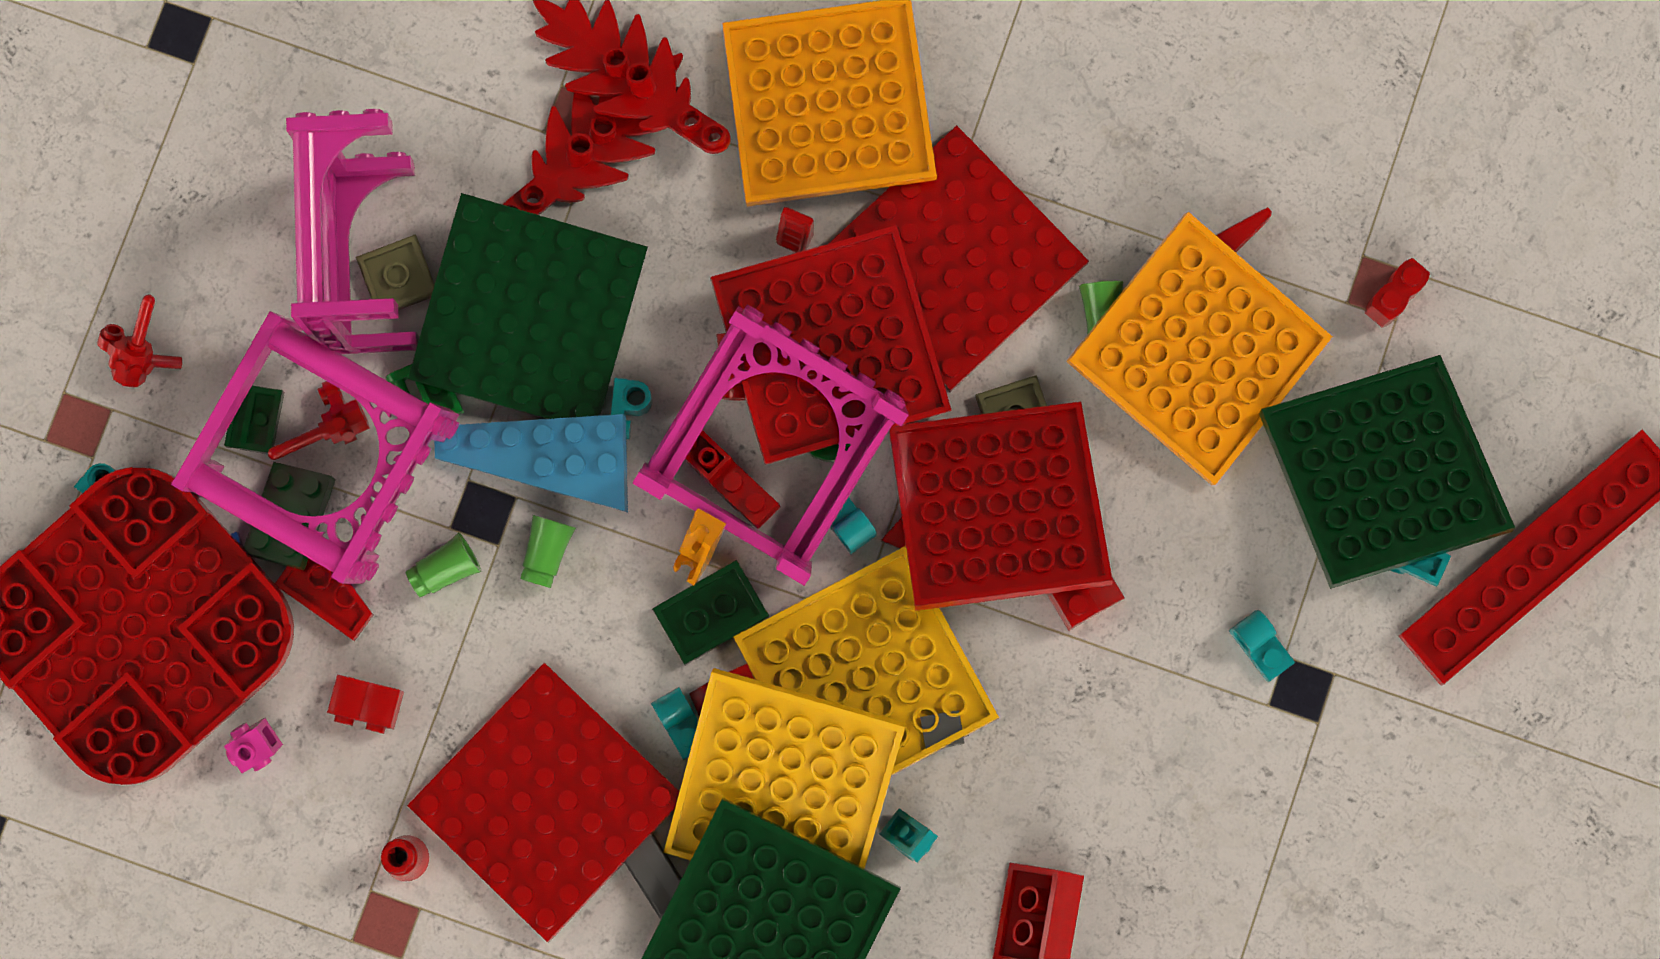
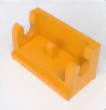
(699, 544)

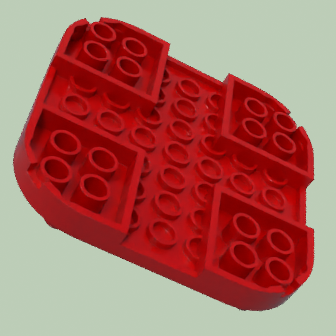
(137, 626)

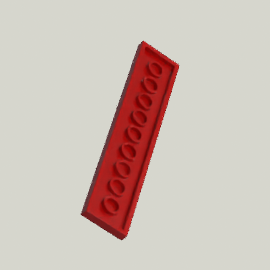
(1537, 560)

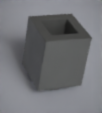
(946, 727)

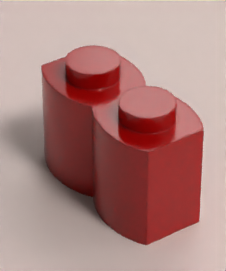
(1398, 291)
(366, 703)

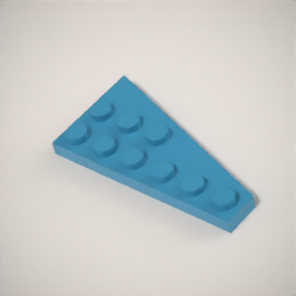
(559, 455)

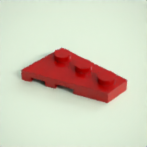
(326, 597)

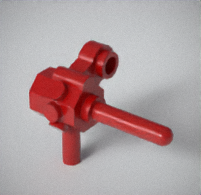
(132, 355)
(338, 424)

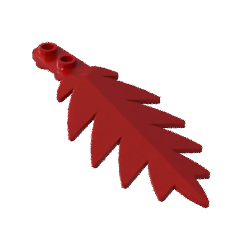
(626, 73)
(579, 159)

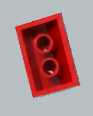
(1082, 604)
(1038, 913)

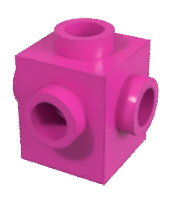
(252, 746)

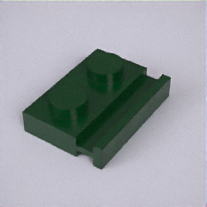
(256, 421)

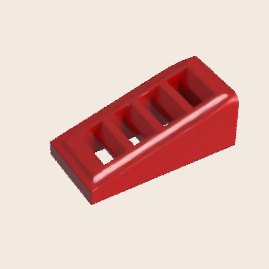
(794, 230)
(1241, 232)

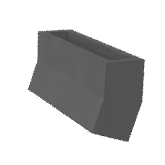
(654, 873)

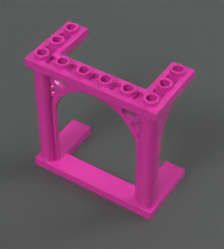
(325, 202)
(742, 336)
(352, 560)

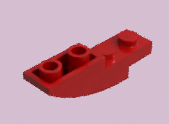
(731, 481)

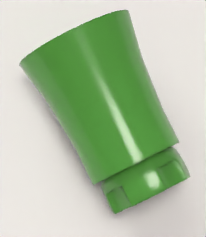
(1098, 298)
(545, 550)
(443, 567)

